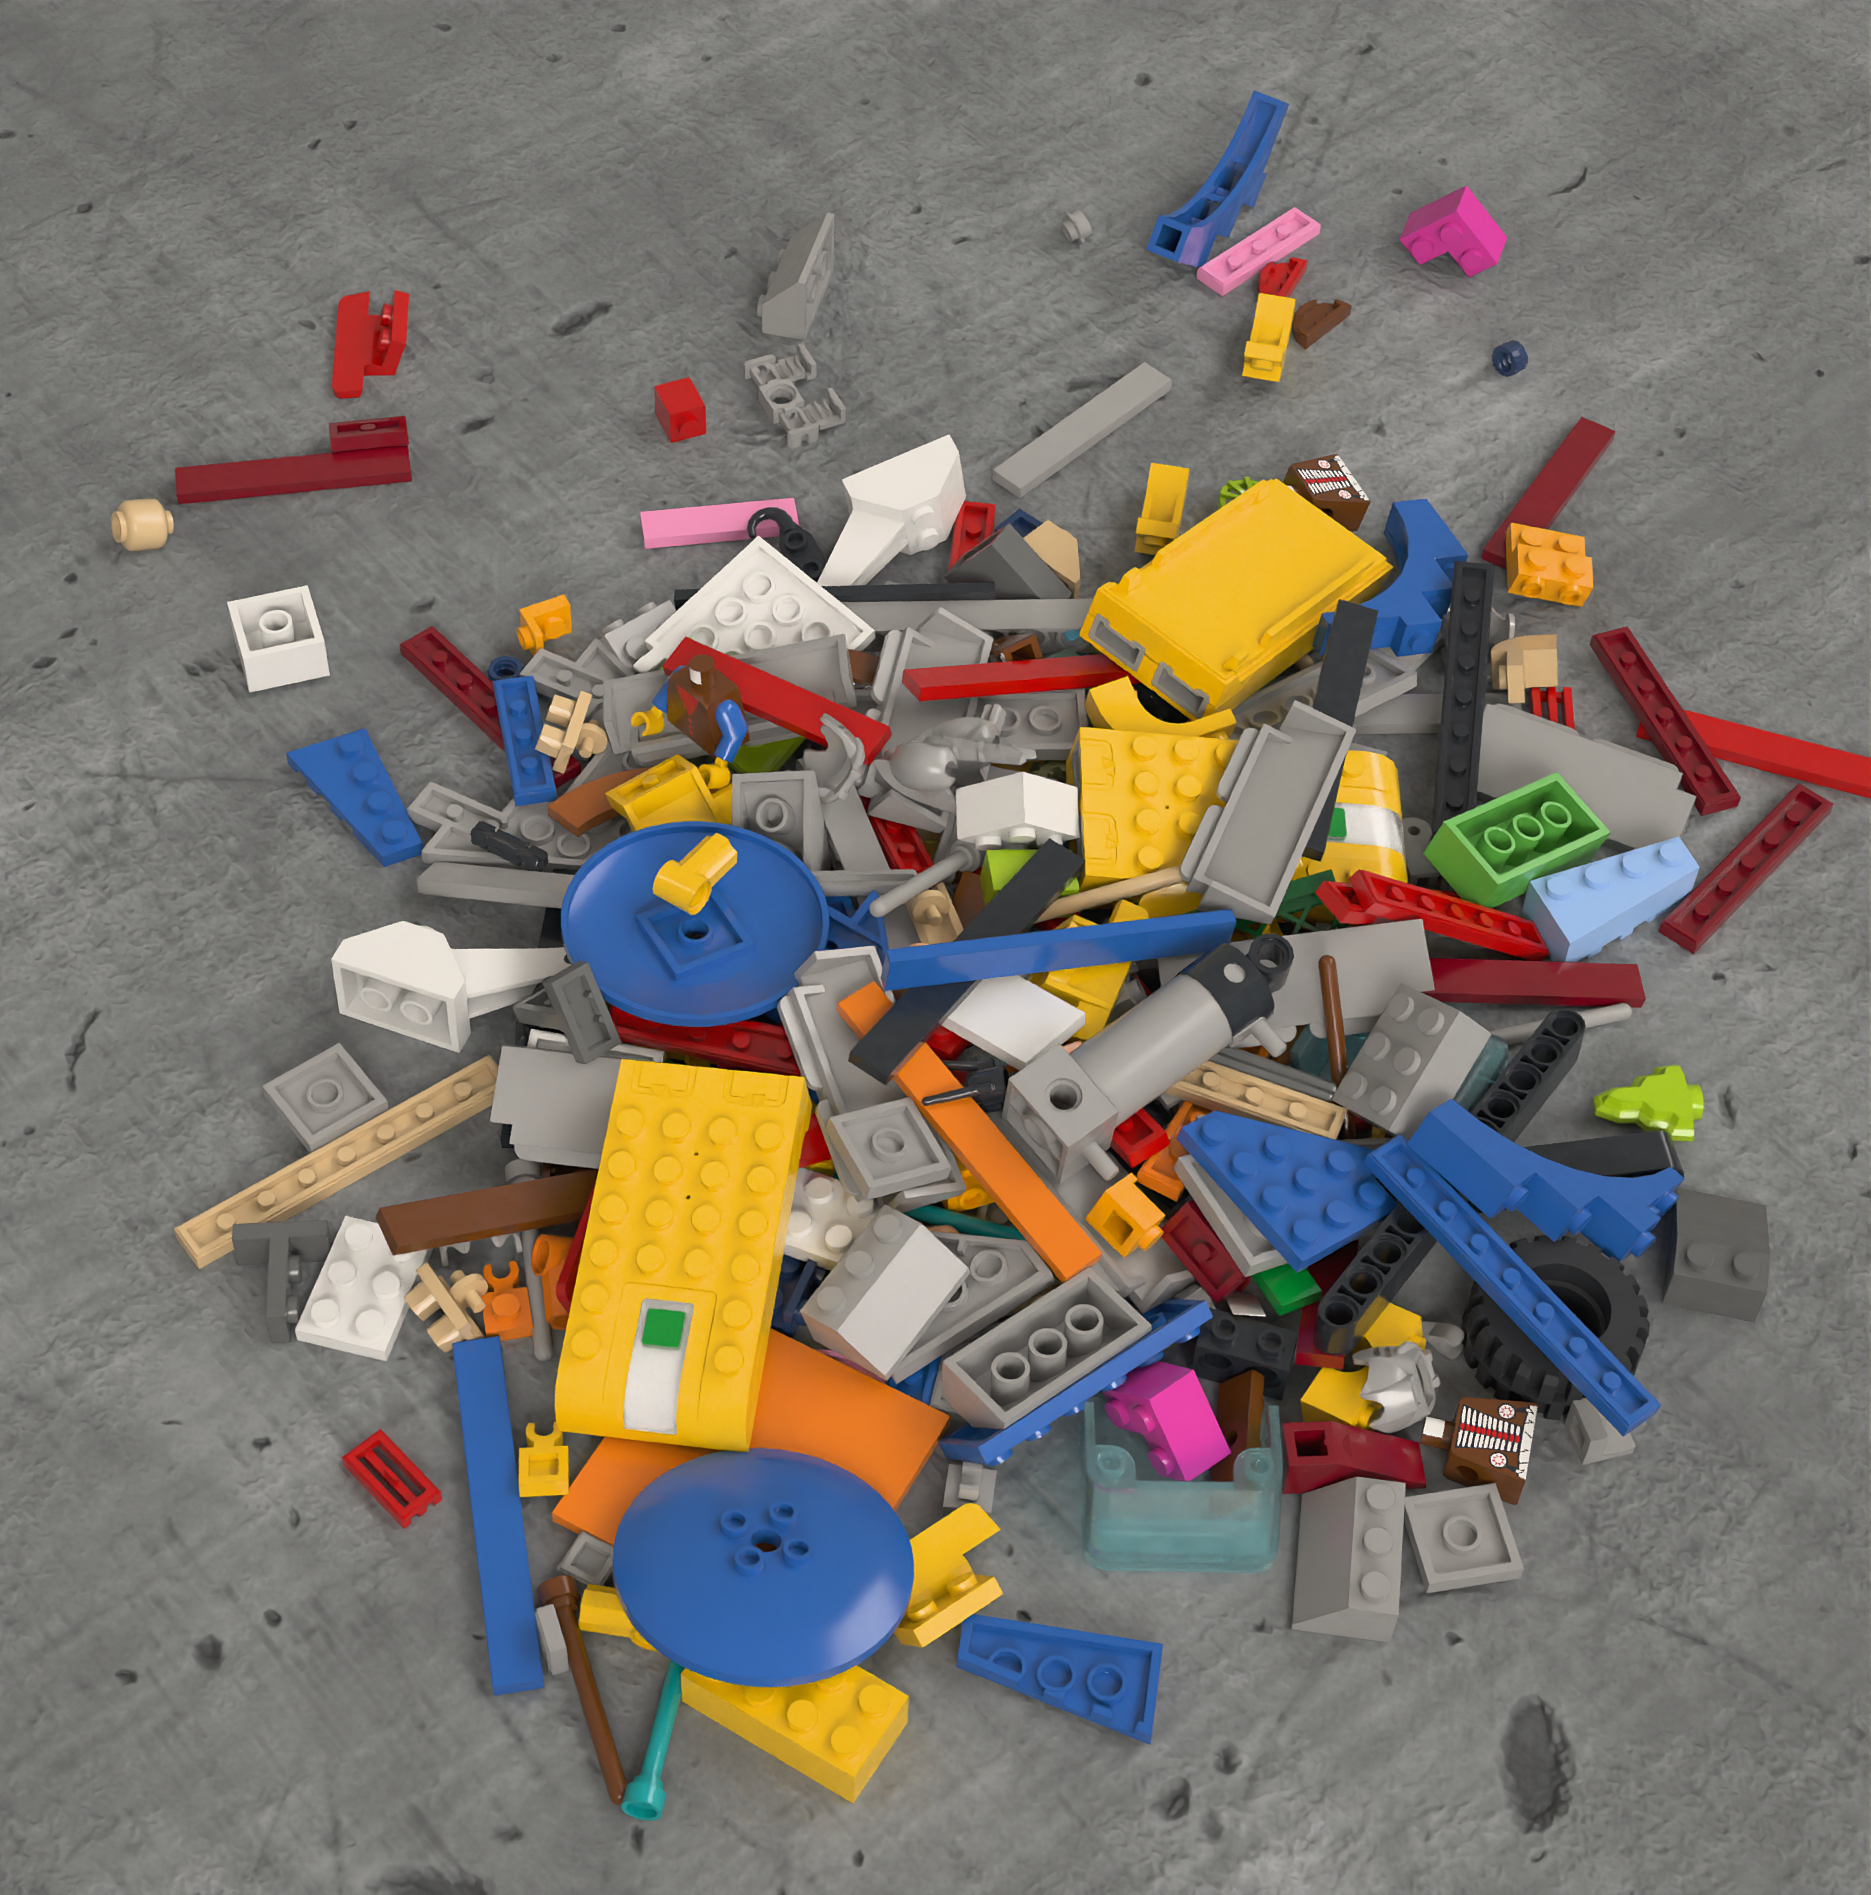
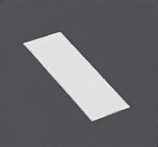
(1245, 1304)

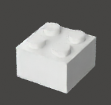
(278, 638)
(1017, 812)

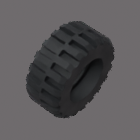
(1590, 1288)

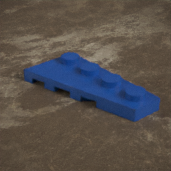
(361, 793)
(1074, 1670)

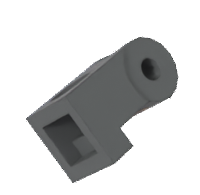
(1419, 869)

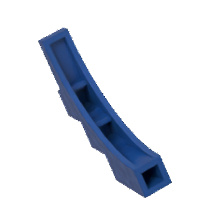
(1236, 180)
(1421, 594)
(1554, 1197)

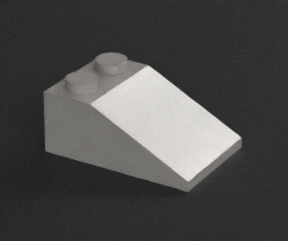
(785, 810)

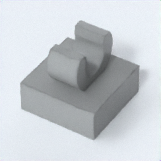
(969, 1485)

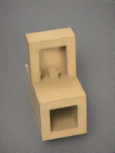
(1524, 664)

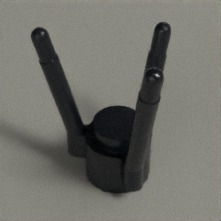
(986, 1086)

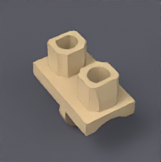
(584, 736)
(934, 916)
(436, 1293)

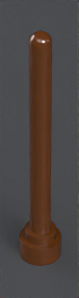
(1335, 1033)
(564, 1594)

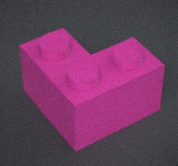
(1455, 226)
(1173, 1417)

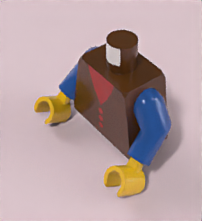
(706, 710)

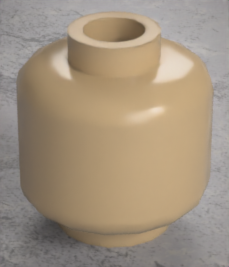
(141, 524)

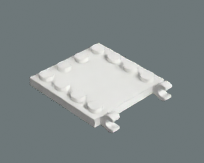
(753, 607)

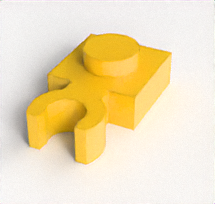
(543, 1464)

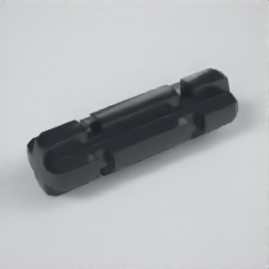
(509, 847)

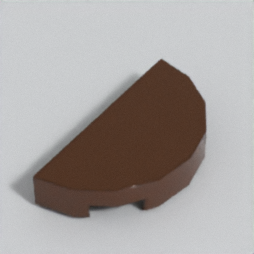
(1316, 320)

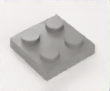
(325, 1098)
(888, 1148)
(1461, 1538)

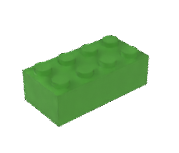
(1516, 839)

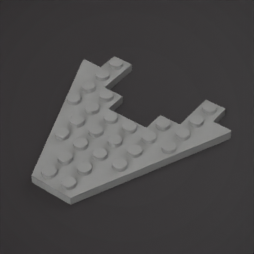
(455, 815)

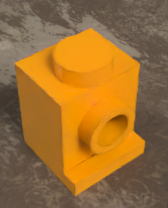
(1126, 1217)

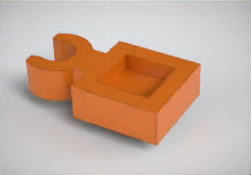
(507, 1306)

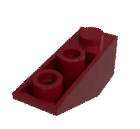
(1334, 1452)

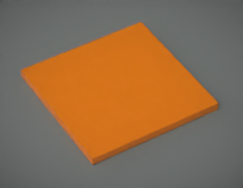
(802, 1407)

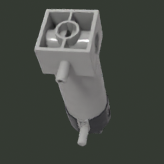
(1074, 1101)

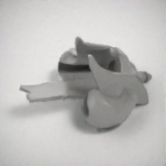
(946, 758)

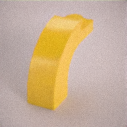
(1269, 338)
(1162, 508)
(1118, 708)

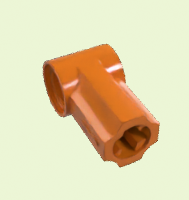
(547, 1261)

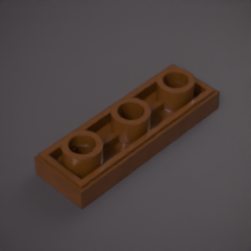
(1239, 1419)

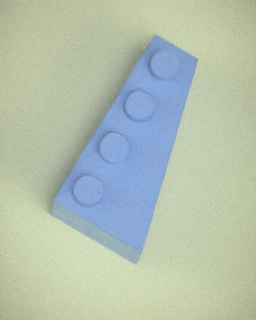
(1608, 898)

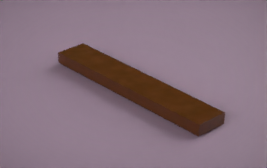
(485, 1212)

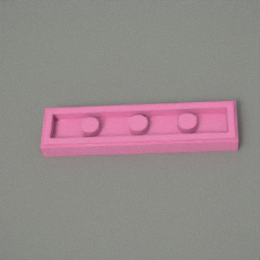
(1258, 250)
(709, 523)

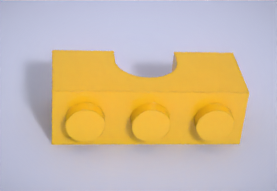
(1337, 1394)

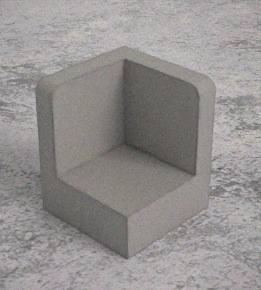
(1593, 1434)

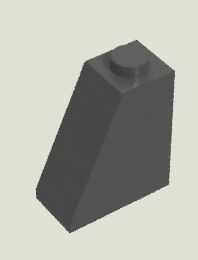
(1011, 565)

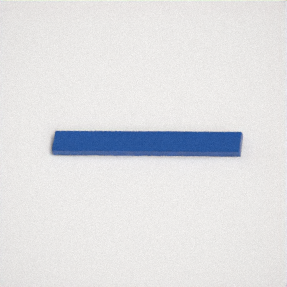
(1055, 949)
(1513, 1286)
(497, 1517)

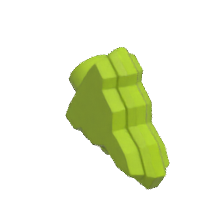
(1655, 1103)

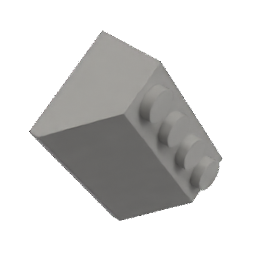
(1040, 1351)

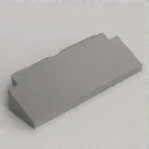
(936, 643)
(814, 665)
(1622, 787)
(1272, 800)
(1369, 970)
(822, 1052)
(555, 1104)
(1142, 1276)

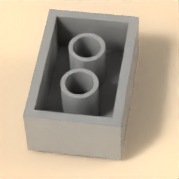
(1410, 1062)

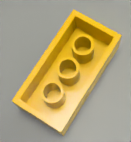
(824, 1728)

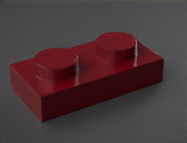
(368, 434)
(1202, 1252)

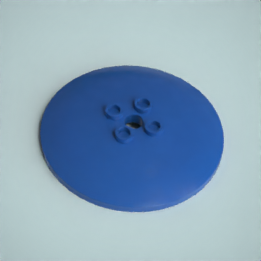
(755, 925)
(752, 1615)

